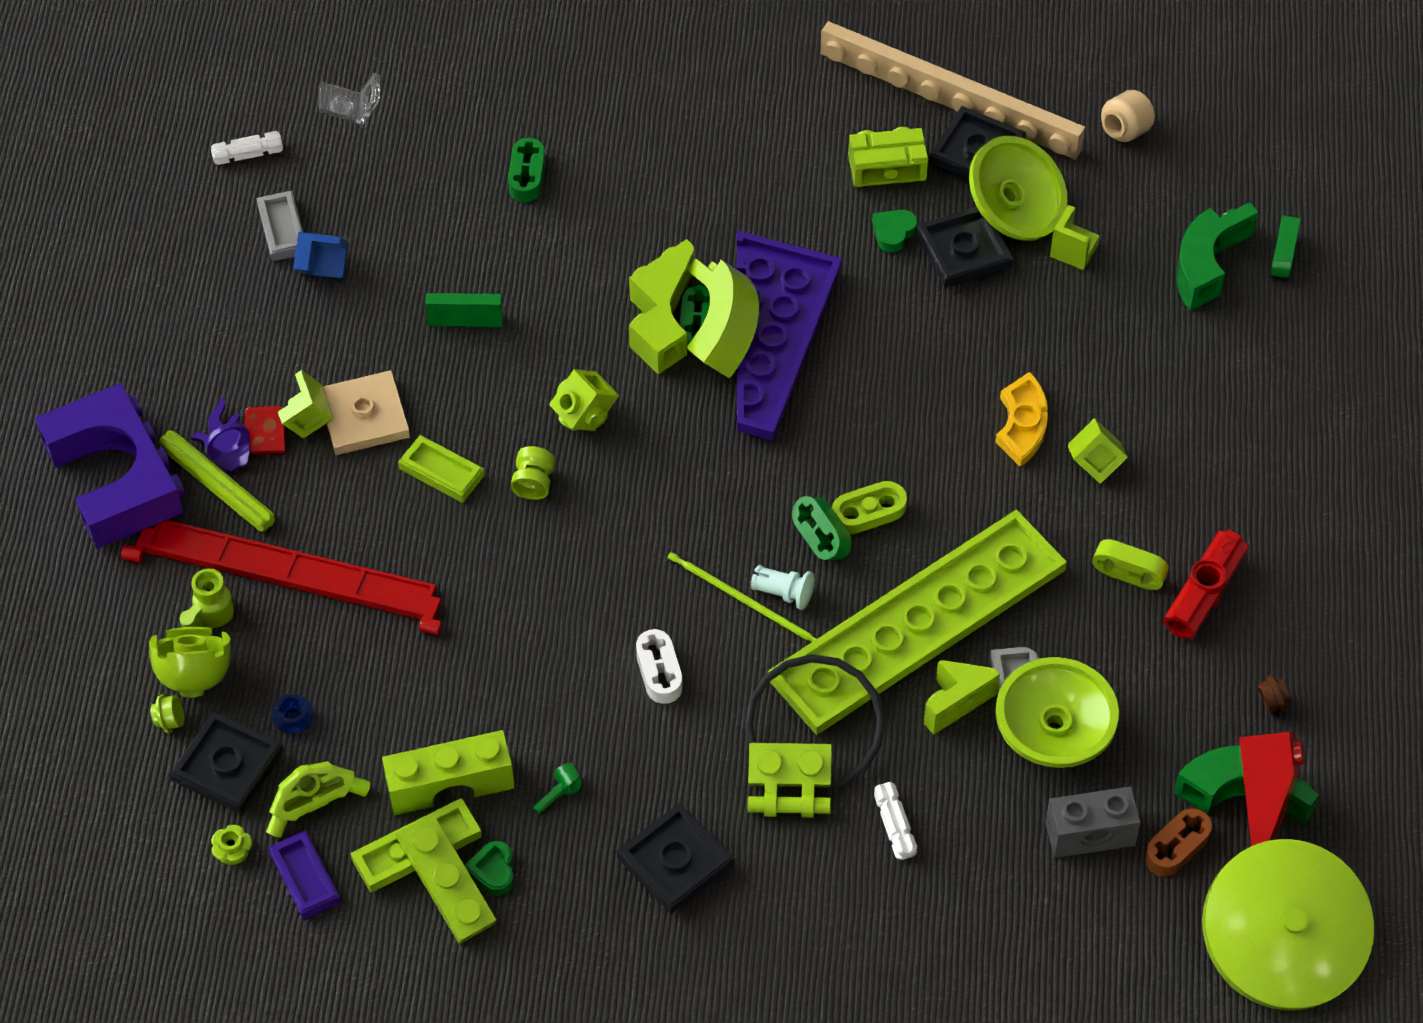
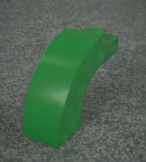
(1197, 272)
(1220, 776)

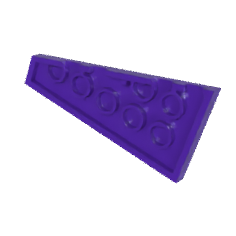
(792, 298)

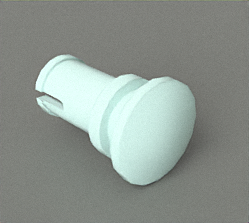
(786, 585)

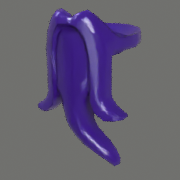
(226, 443)

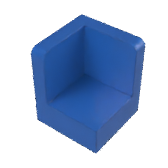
(321, 255)

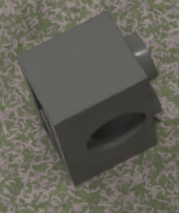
(1092, 822)

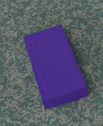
(304, 875)

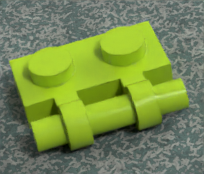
(789, 766)

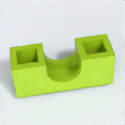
(473, 762)

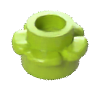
(167, 713)
(231, 854)

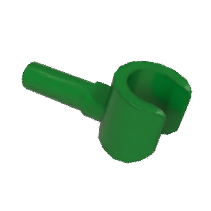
(568, 784)

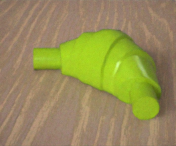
(310, 789)

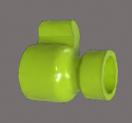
(210, 601)

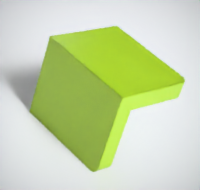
(1072, 243)
(308, 408)
(1097, 451)

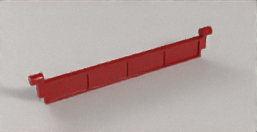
(291, 570)

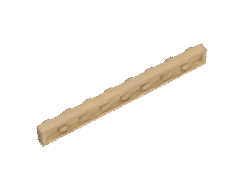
(950, 88)

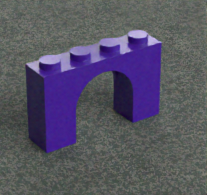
(105, 423)

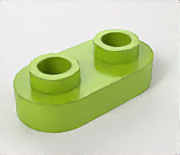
(867, 508)

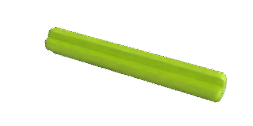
(217, 481)

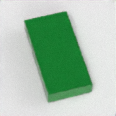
(464, 310)

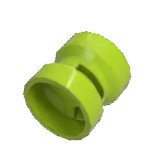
(532, 477)

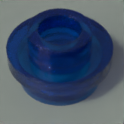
(292, 704)

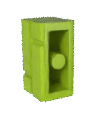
(887, 157)

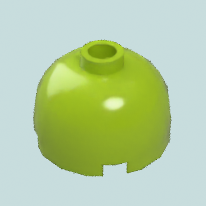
(190, 659)

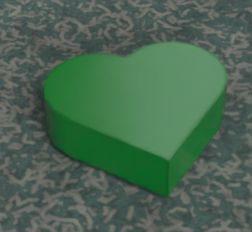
(893, 228)
(492, 868)

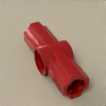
(1196, 599)

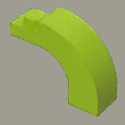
(730, 317)

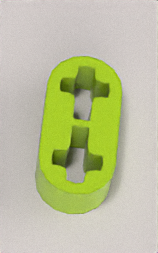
(1130, 564)

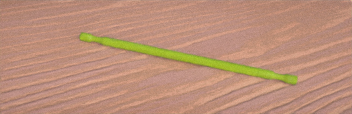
(741, 597)

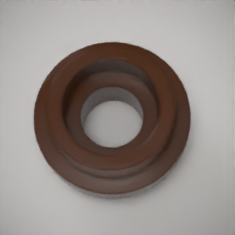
(1274, 694)

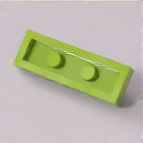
(386, 860)
(446, 878)

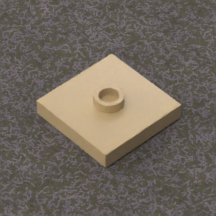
(365, 413)

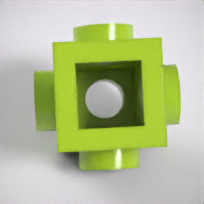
(583, 400)

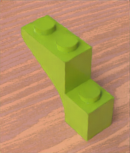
(657, 293)

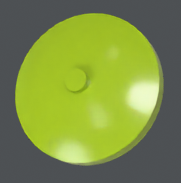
(1288, 924)

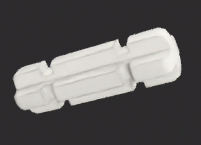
(247, 148)
(895, 820)

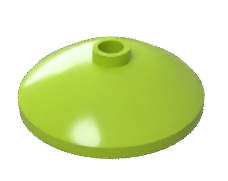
(1017, 188)
(1062, 694)

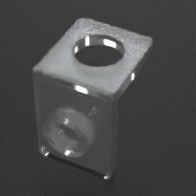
(349, 103)

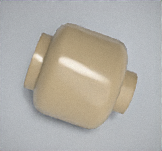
(1127, 116)

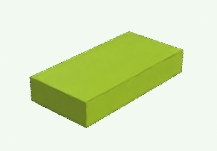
(441, 468)

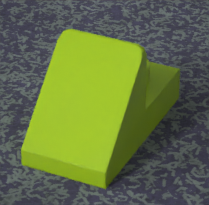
(963, 691)

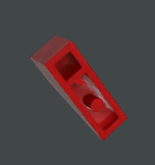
(1270, 777)

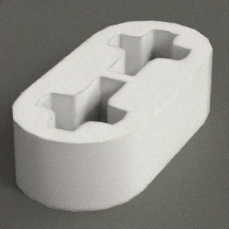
(667, 663)

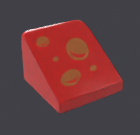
(265, 430)

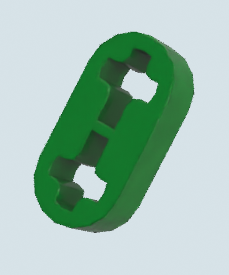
(533, 170)
(1285, 246)
(688, 316)
(818, 531)

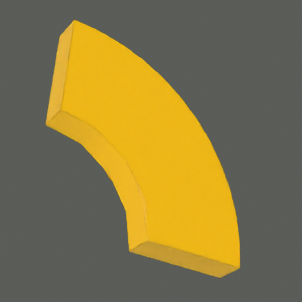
(1026, 419)

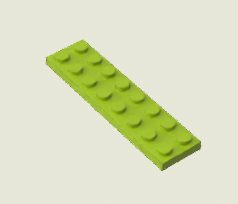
(920, 619)

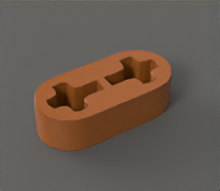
(1172, 835)

